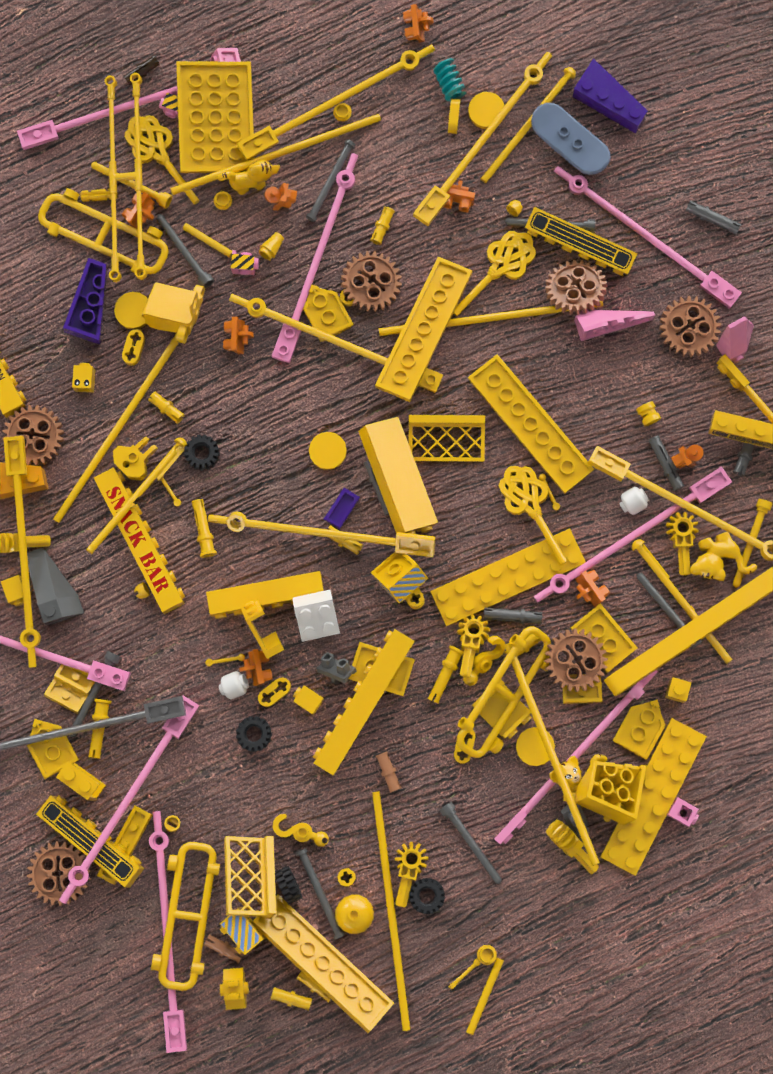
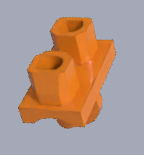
(420, 22)
(460, 195)
(281, 196)
(147, 207)
(239, 335)
(688, 456)
(588, 588)
(253, 668)

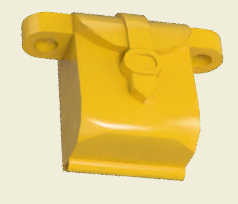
(173, 309)

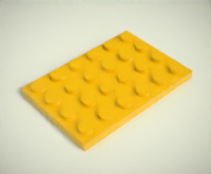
(213, 114)

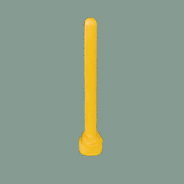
(164, 199)
(763, 507)

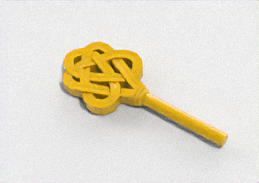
(150, 153)
(495, 273)
(523, 505)

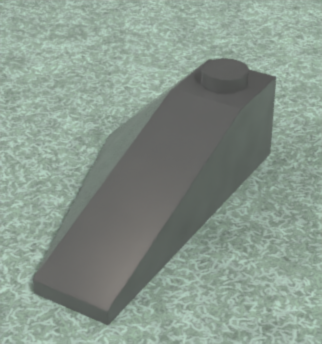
(52, 590)

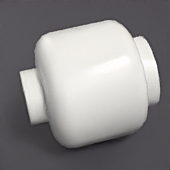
(634, 500)
(233, 685)

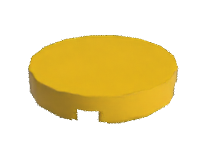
(484, 109)
(129, 310)
(327, 450)
(531, 747)

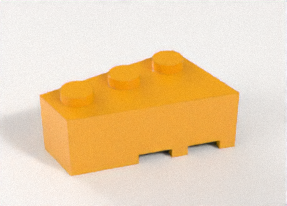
(32, 482)

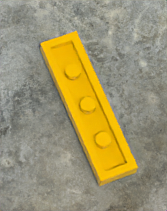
(129, 836)

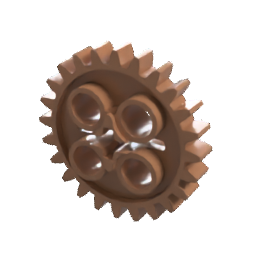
(588, 279)
(360, 294)
(699, 340)
(36, 419)
(590, 650)
(41, 874)

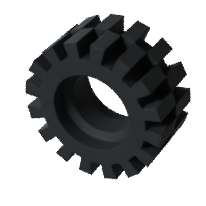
(201, 441)
(242, 733)
(288, 885)
(418, 904)

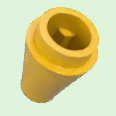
(271, 246)

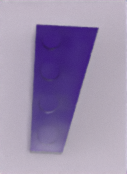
(609, 97)
(88, 303)

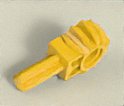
(681, 540)
(9, 542)
(471, 642)
(570, 844)
(408, 872)

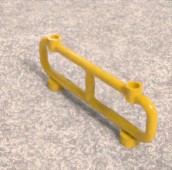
(70, 198)
(492, 742)
(160, 962)

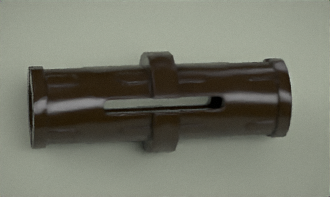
(143, 68)

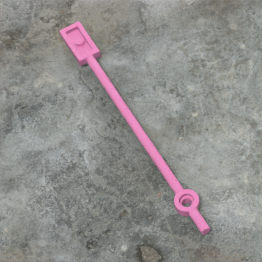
(47, 131)
(712, 283)
(289, 335)
(701, 491)
(97, 672)
(173, 727)
(518, 820)
(173, 1019)

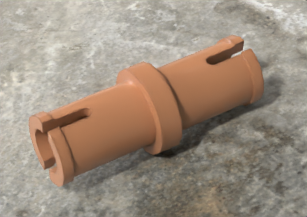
(388, 771)
(223, 948)

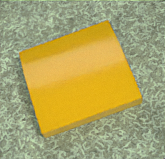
(69, 688)

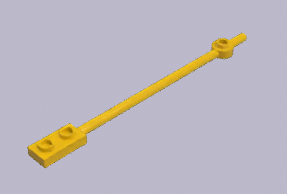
(267, 137)
(438, 196)
(429, 380)
(740, 382)
(16, 466)
(618, 469)
(404, 542)

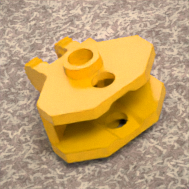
(134, 458)
(234, 988)

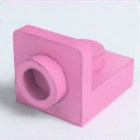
(226, 54)

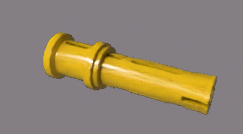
(205, 537)
(449, 665)
(100, 713)

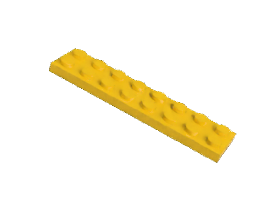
(423, 329)
(530, 424)
(505, 578)
(661, 784)
(324, 965)

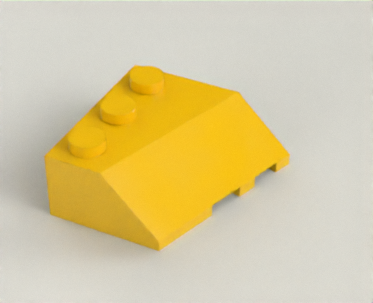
(612, 790)

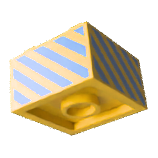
(399, 576)
(242, 932)

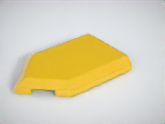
(326, 311)
(641, 729)
(52, 753)

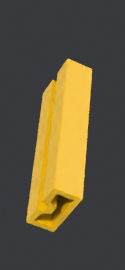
(398, 476)

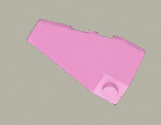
(606, 321)
(736, 339)

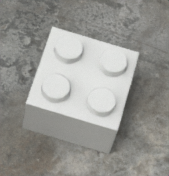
(316, 615)

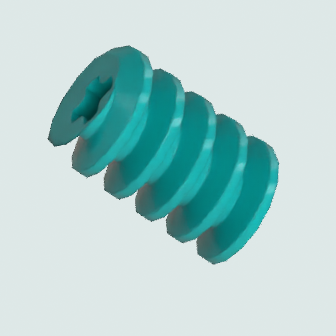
(448, 80)

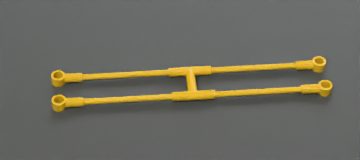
(114, 177)

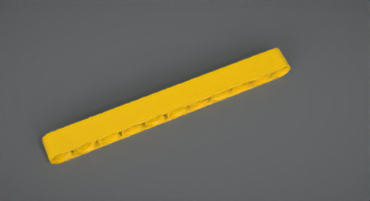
(691, 633)

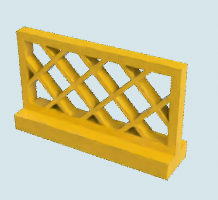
(447, 421)
(266, 881)

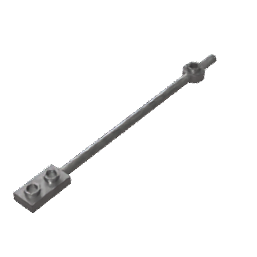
(152, 712)

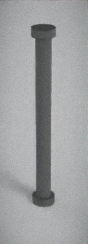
(330, 181)
(320, 893)

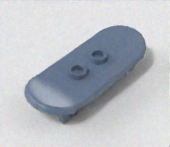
(570, 139)

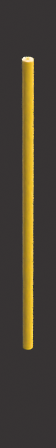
(278, 153)
(487, 318)
(116, 430)
(553, 758)
(391, 911)

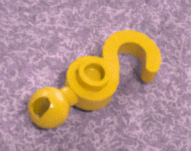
(483, 661)
(302, 832)

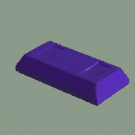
(341, 508)

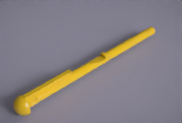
(569, 74)
(157, 473)
(664, 577)

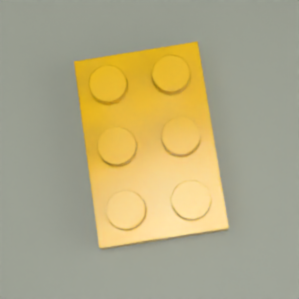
(609, 633)
(364, 656)

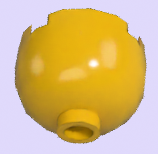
(354, 914)

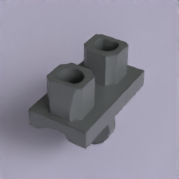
(337, 670)
(566, 813)

